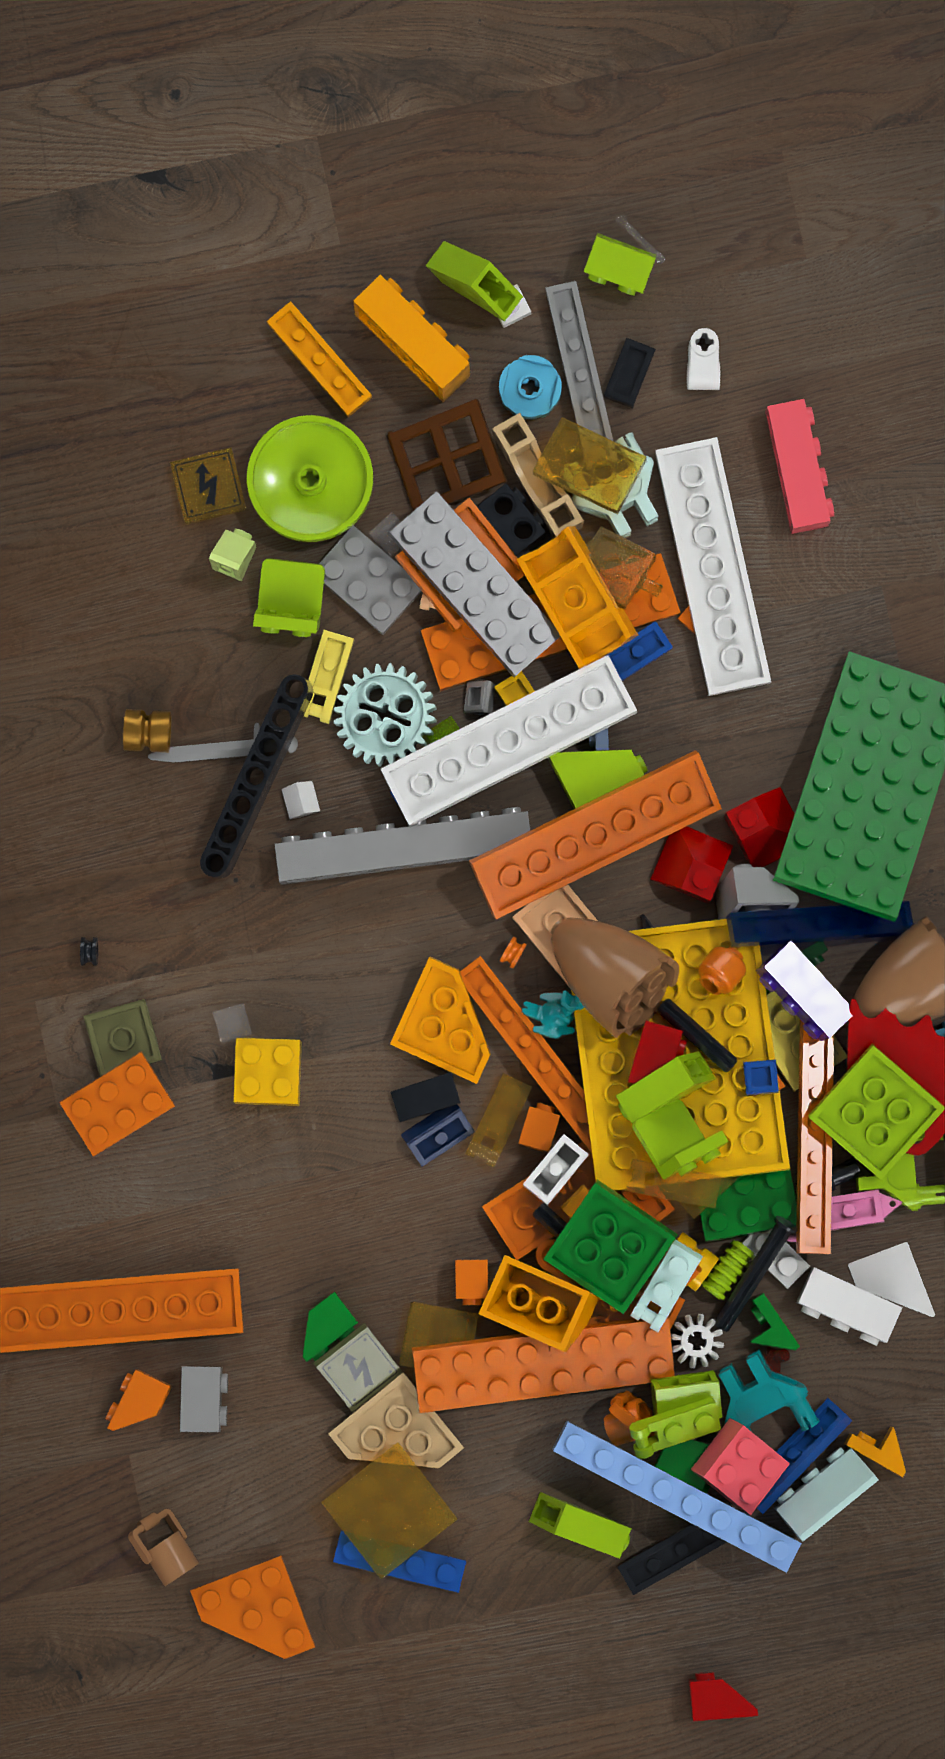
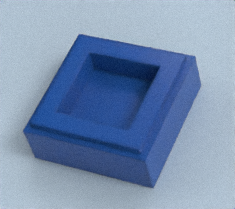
(760, 1077)

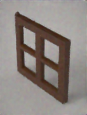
(446, 457)

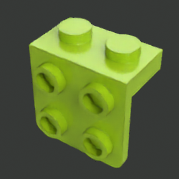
(290, 597)
(675, 1140)

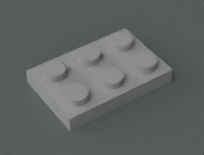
(368, 580)

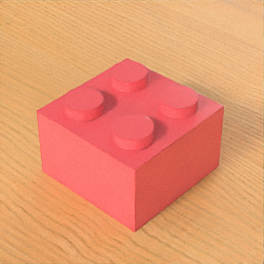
(740, 1466)

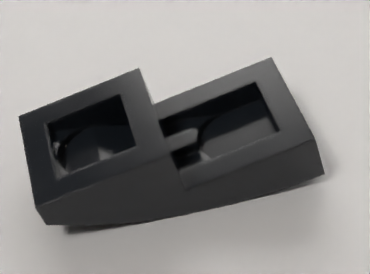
(425, 1097)

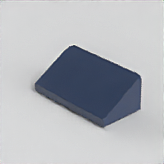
(437, 1133)

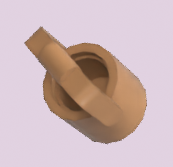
(171, 1556)

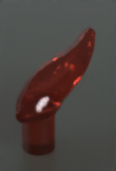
(775, 1358)

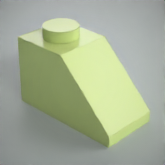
(233, 553)

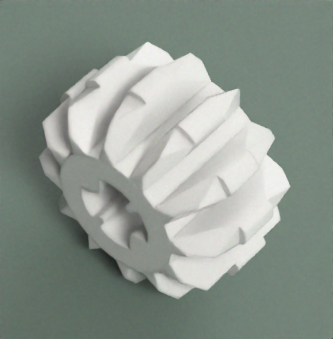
(704, 1334)

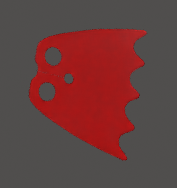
(913, 1048)

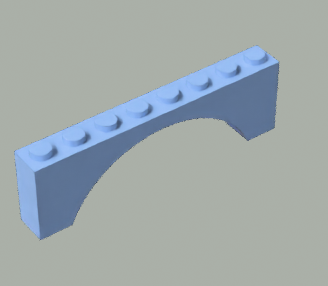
(676, 1496)

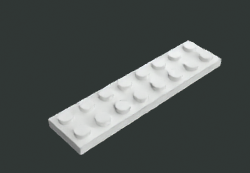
(712, 566)
(508, 740)

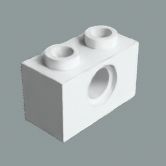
(555, 1169)

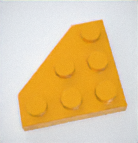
(443, 1024)

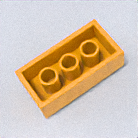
(412, 337)

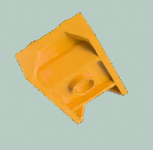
(576, 598)

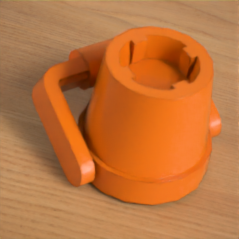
(622, 1416)

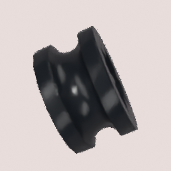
(89, 951)

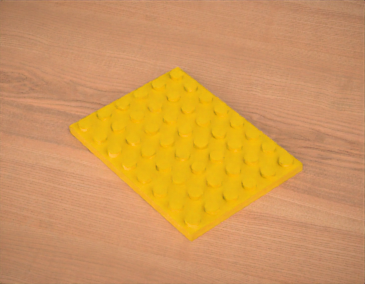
(735, 1020)

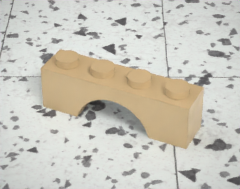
(522, 455)

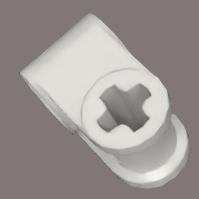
(703, 366)

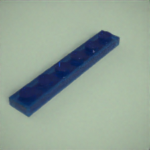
(812, 925)

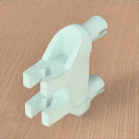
(636, 497)

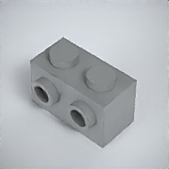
(202, 1399)

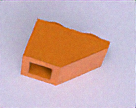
(141, 1400)

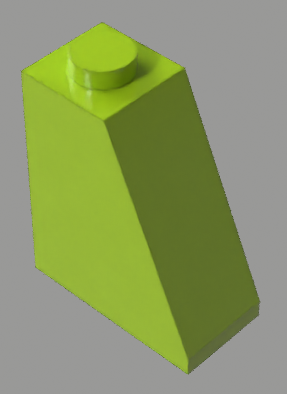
(474, 279)
(595, 773)
(665, 1086)
(580, 1525)

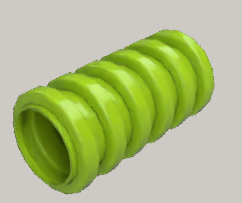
(728, 1269)

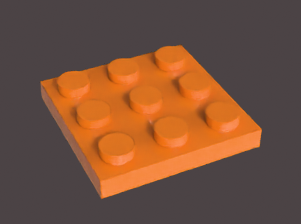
(491, 540)

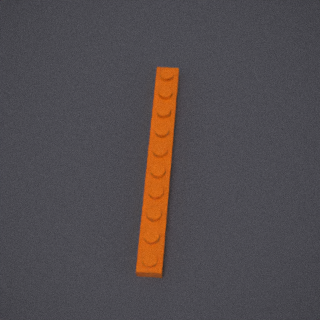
(541, 1062)

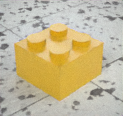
(267, 1071)

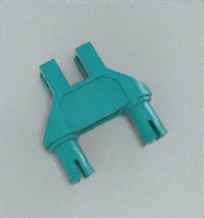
(765, 1394)

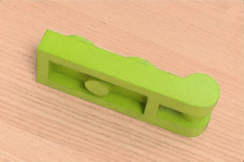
(674, 1427)

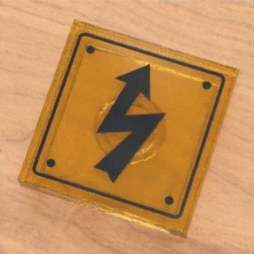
(208, 485)

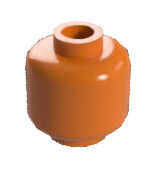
(721, 970)

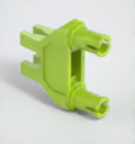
(902, 1185)

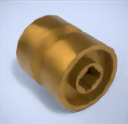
(147, 730)

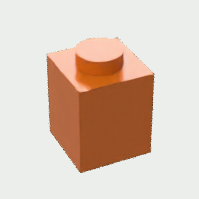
(539, 1128)
(471, 1281)

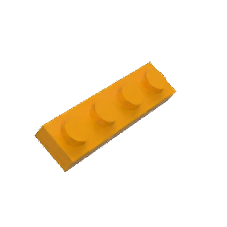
(319, 359)

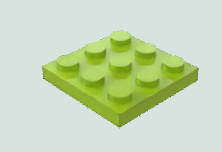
(876, 1111)

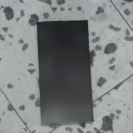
(629, 373)

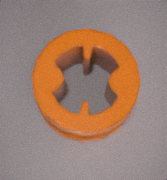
(513, 952)

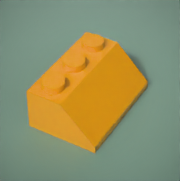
(538, 1304)

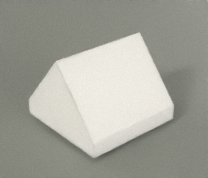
(300, 799)

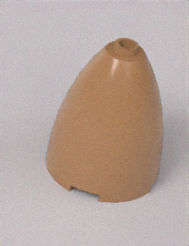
(612, 972)
(907, 977)

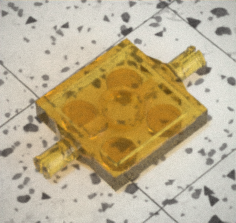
(622, 566)

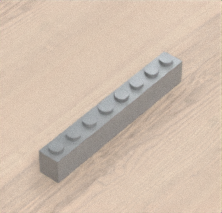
(396, 847)

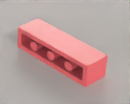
(798, 466)

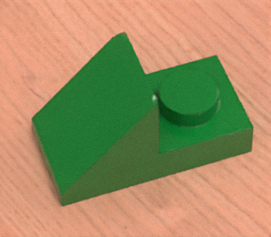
(777, 1334)

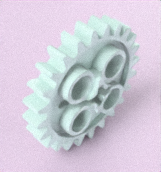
(396, 689)

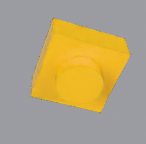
(514, 688)

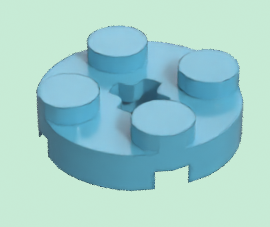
(520, 372)

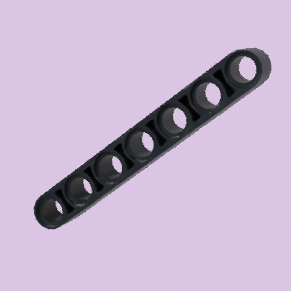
(256, 793)

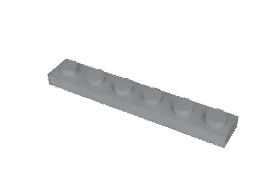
(578, 358)

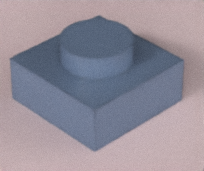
(600, 740)

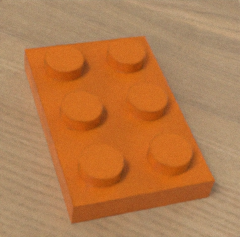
(117, 1103)

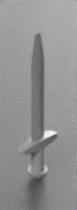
(217, 750)

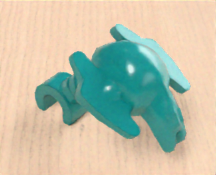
(554, 1014)

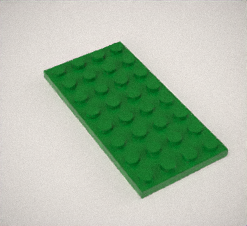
(868, 789)

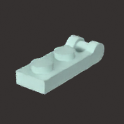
(667, 1284)

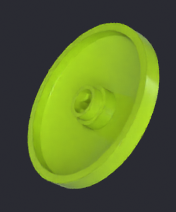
(310, 478)

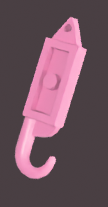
(858, 1210)

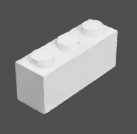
(848, 1306)

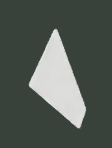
(893, 1277)

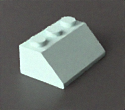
(825, 1492)

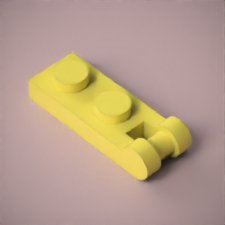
(328, 673)

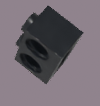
(520, 515)

